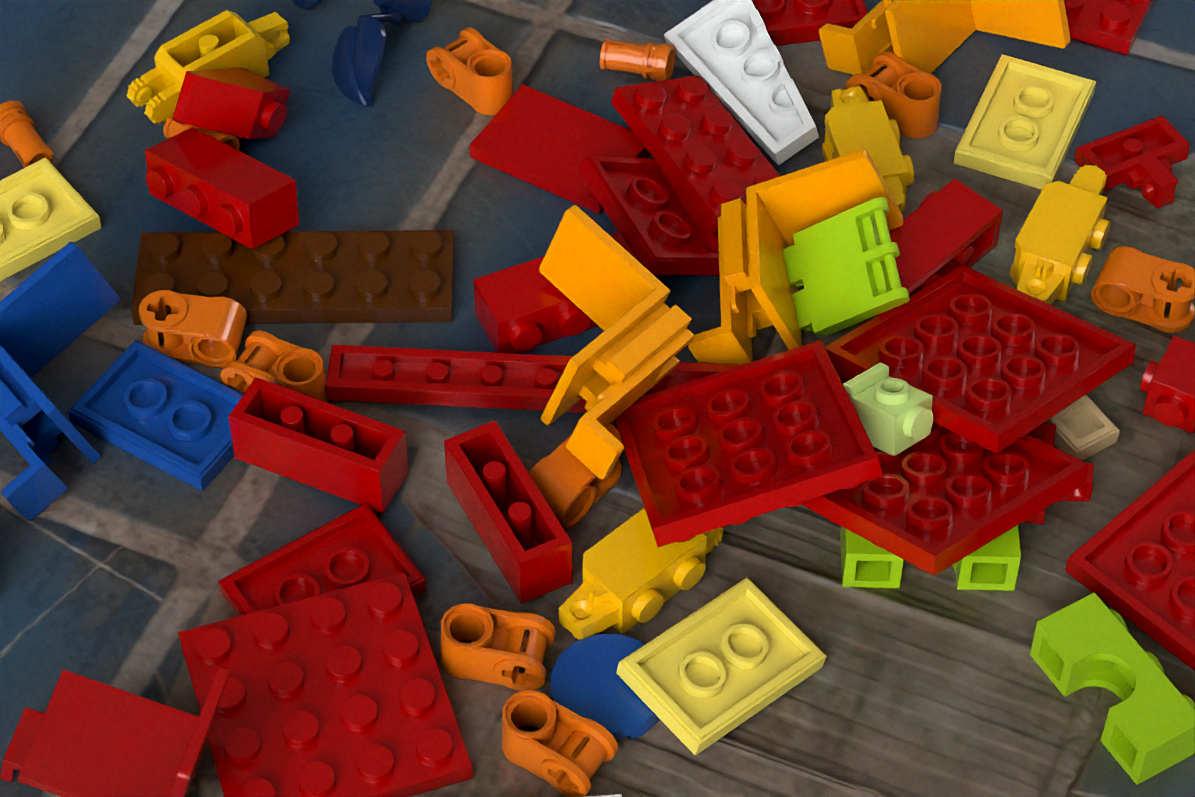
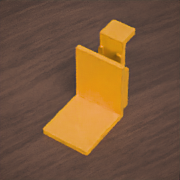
(931, 30)
(751, 244)
(636, 341)

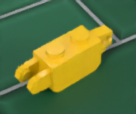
(214, 44)
(864, 125)
(1060, 235)
(632, 577)

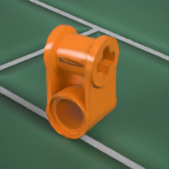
(473, 71)
(906, 94)
(1143, 286)
(196, 330)
(277, 363)
(570, 485)
(496, 646)
(564, 748)

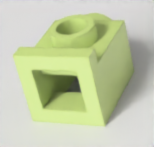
(890, 409)

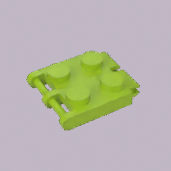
(845, 269)

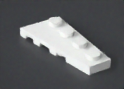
(745, 71)

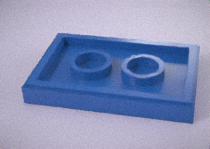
(161, 414)

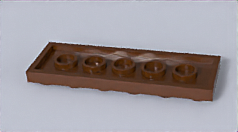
(307, 274)

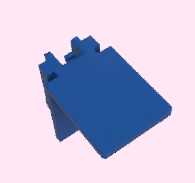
(34, 328)

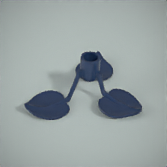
(362, 47)

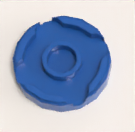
(588, 685)

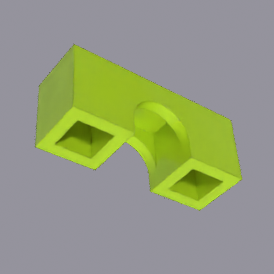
(988, 568)
(1093, 647)

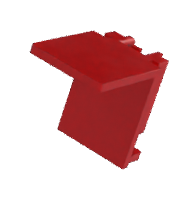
(110, 742)

